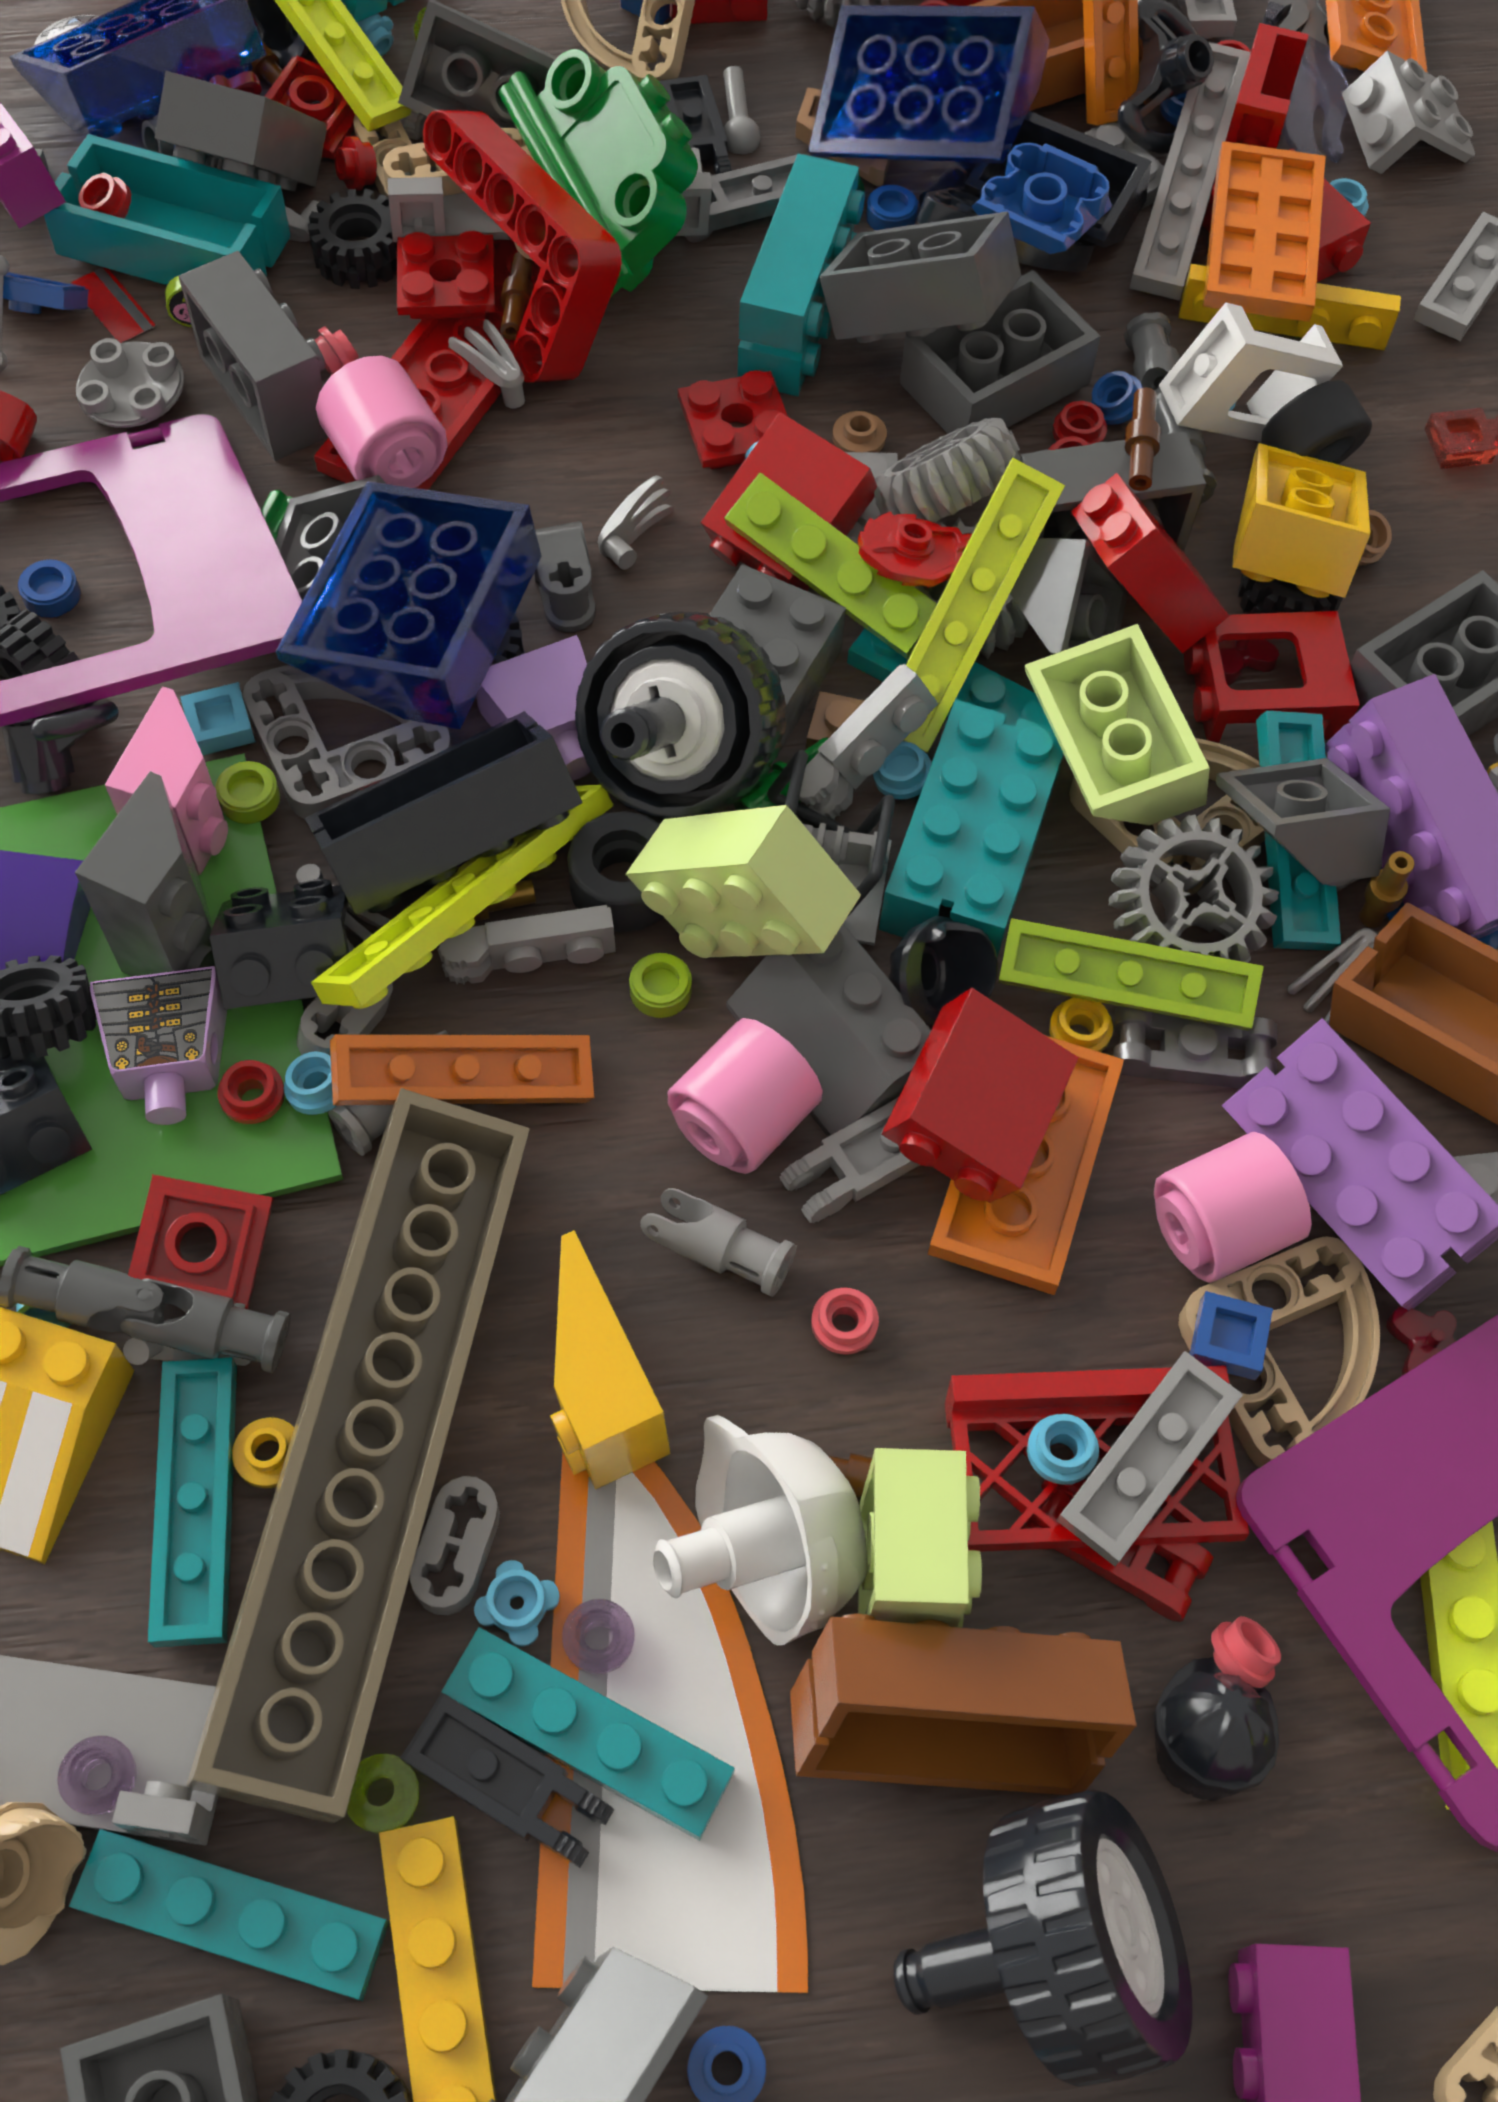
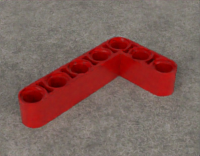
(570, 247)

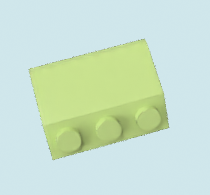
(1121, 729)

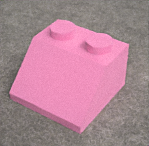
(170, 750)

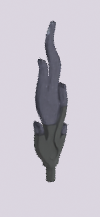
(1317, 80)

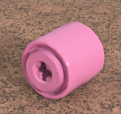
(381, 422)
(744, 1096)
(1231, 1207)

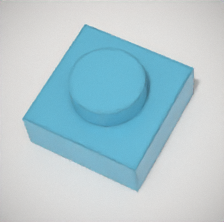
(218, 718)

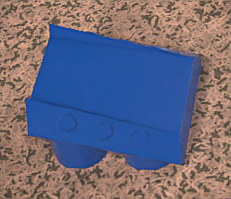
(1047, 196)

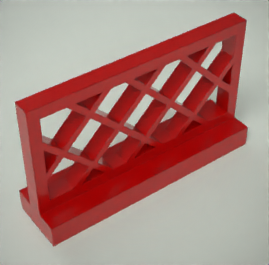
(1100, 1400)

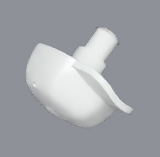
(772, 1530)

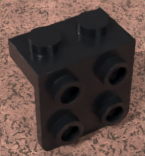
(277, 943)
(35, 1122)

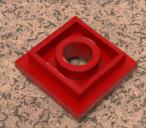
(302, 84)
(429, 259)
(715, 404)
(234, 1216)

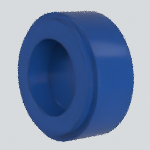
(891, 207)
(49, 588)

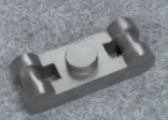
(1192, 1049)

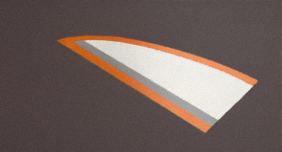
(706, 1909)

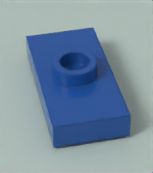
(31, 293)

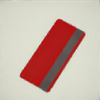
(114, 305)

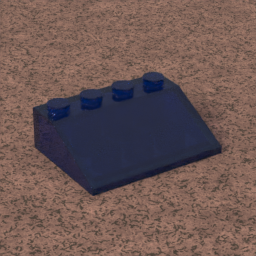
(120, 59)
(929, 82)
(415, 600)

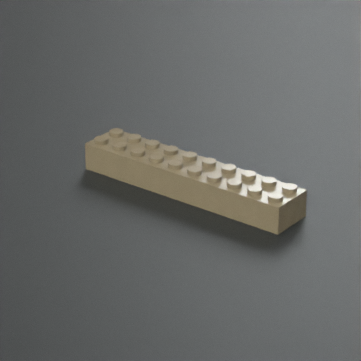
(361, 1466)

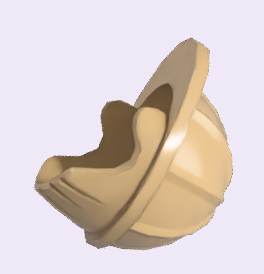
(35, 1873)

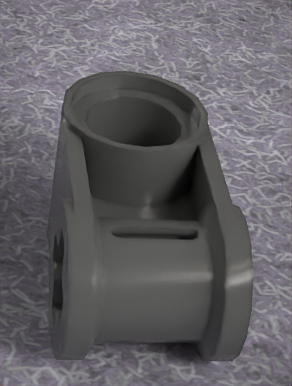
(565, 577)

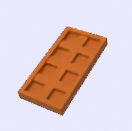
(1265, 231)

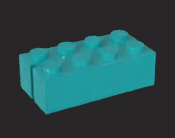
(176, 214)
(784, 299)
(974, 823)

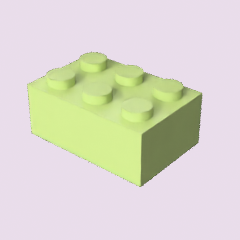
(744, 883)
(917, 1537)

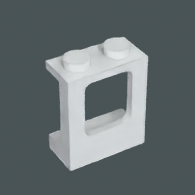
(1229, 359)

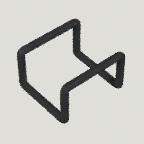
(882, 813)

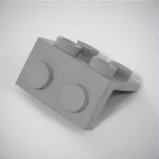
(1401, 104)

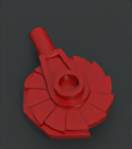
(911, 549)

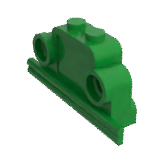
(611, 150)

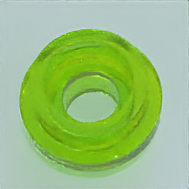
(398, 1809)

